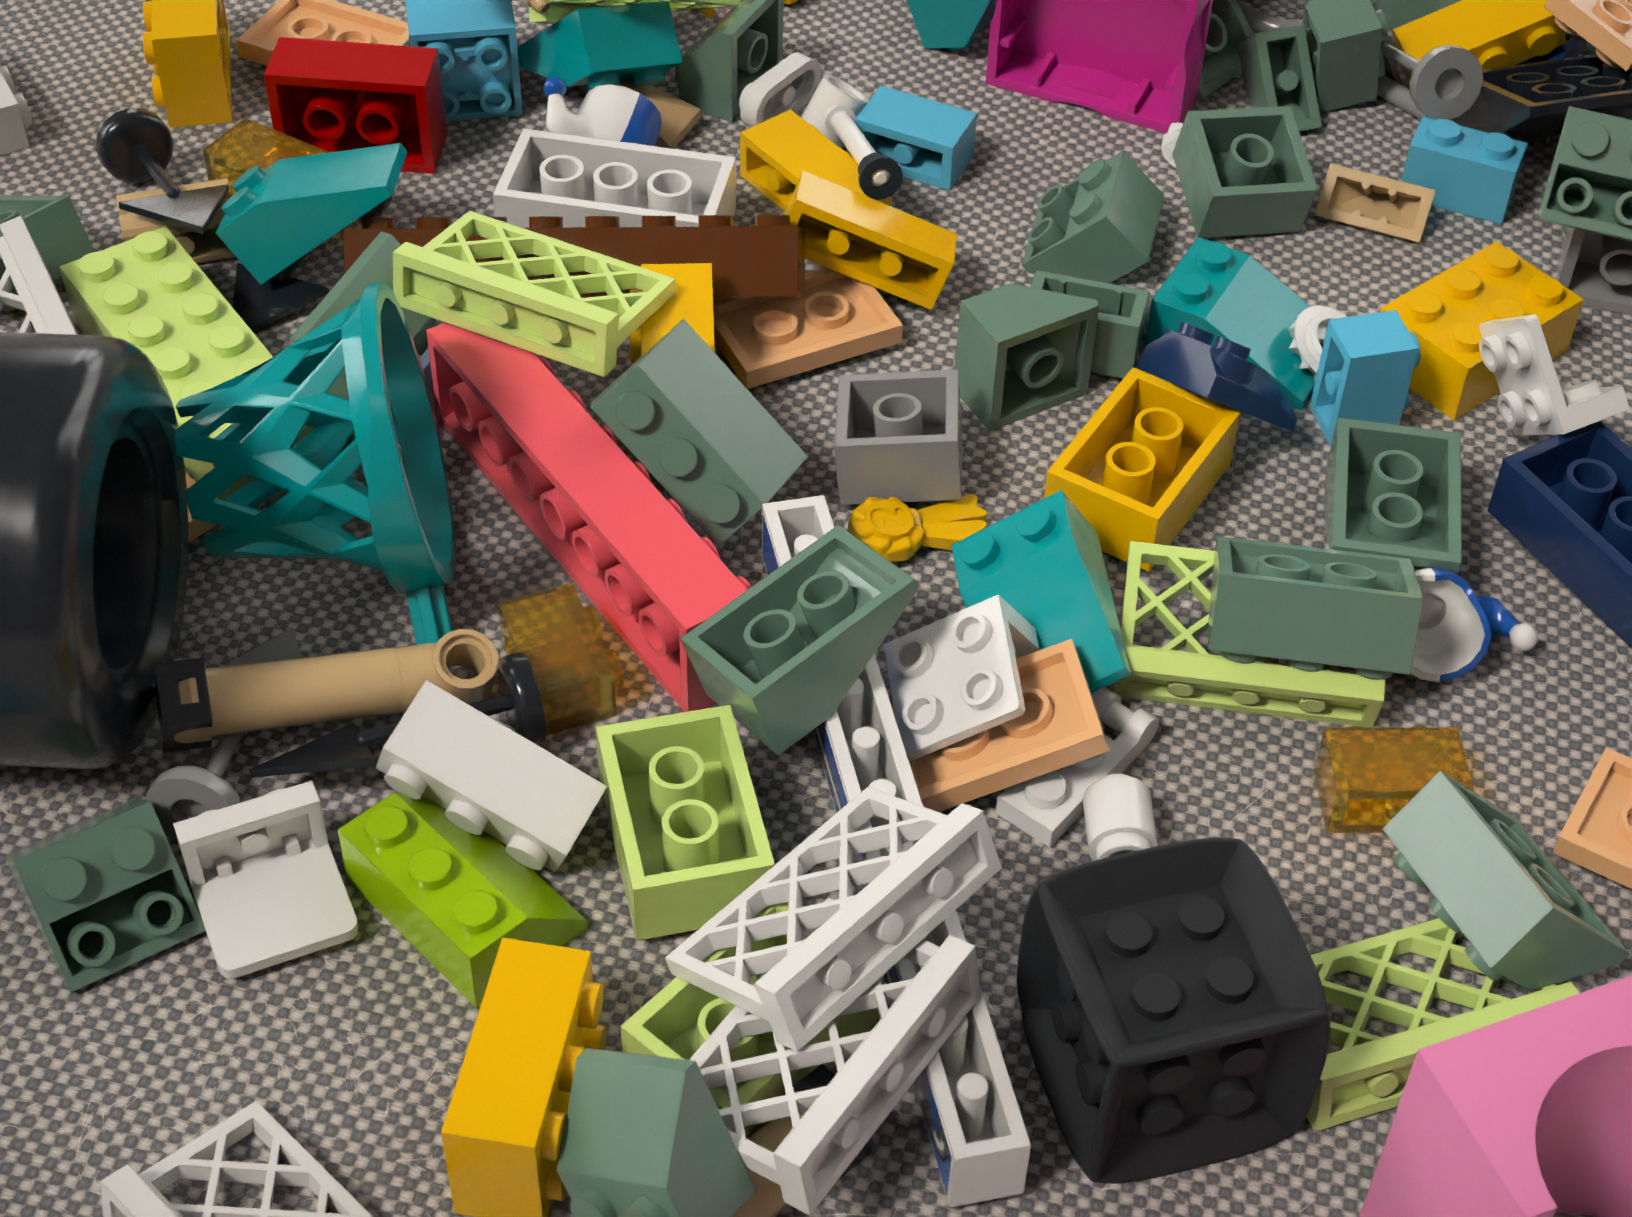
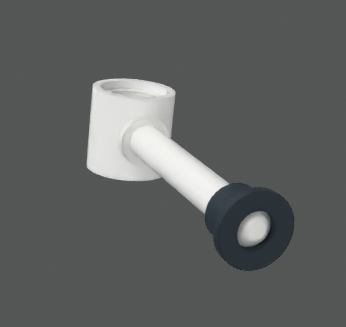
(834, 114)

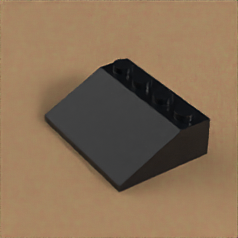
(1533, 98)

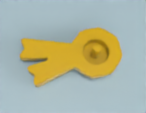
(900, 531)

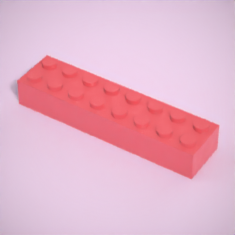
(583, 500)

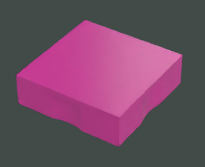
(1108, 55)

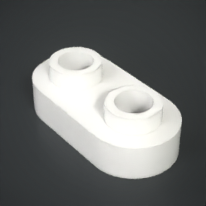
(780, 89)

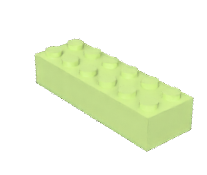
(171, 312)

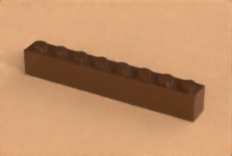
(744, 259)

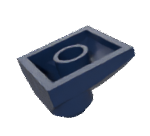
(1217, 373)

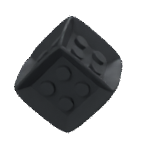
(1170, 1008)

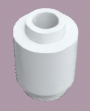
(1118, 816)

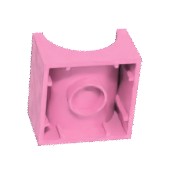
(1517, 1118)

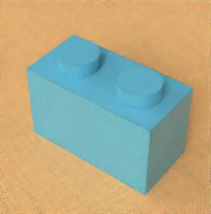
(922, 135)
(1466, 167)
(1364, 370)

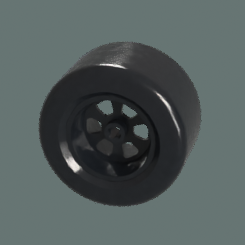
(85, 547)

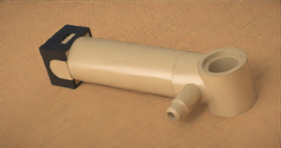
(314, 689)

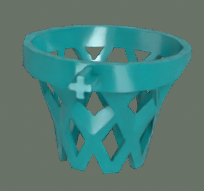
(267, 412)

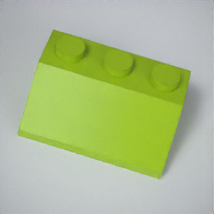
(450, 889)

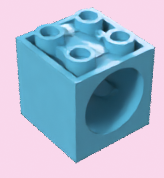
(474, 53)

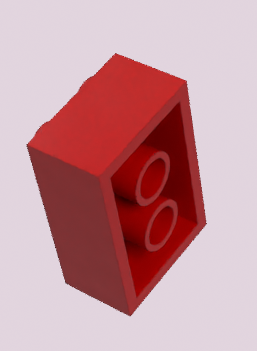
(359, 97)

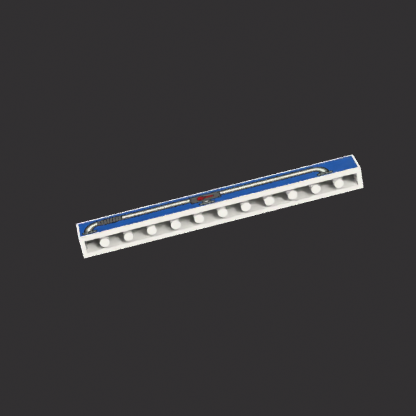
(966, 1085)

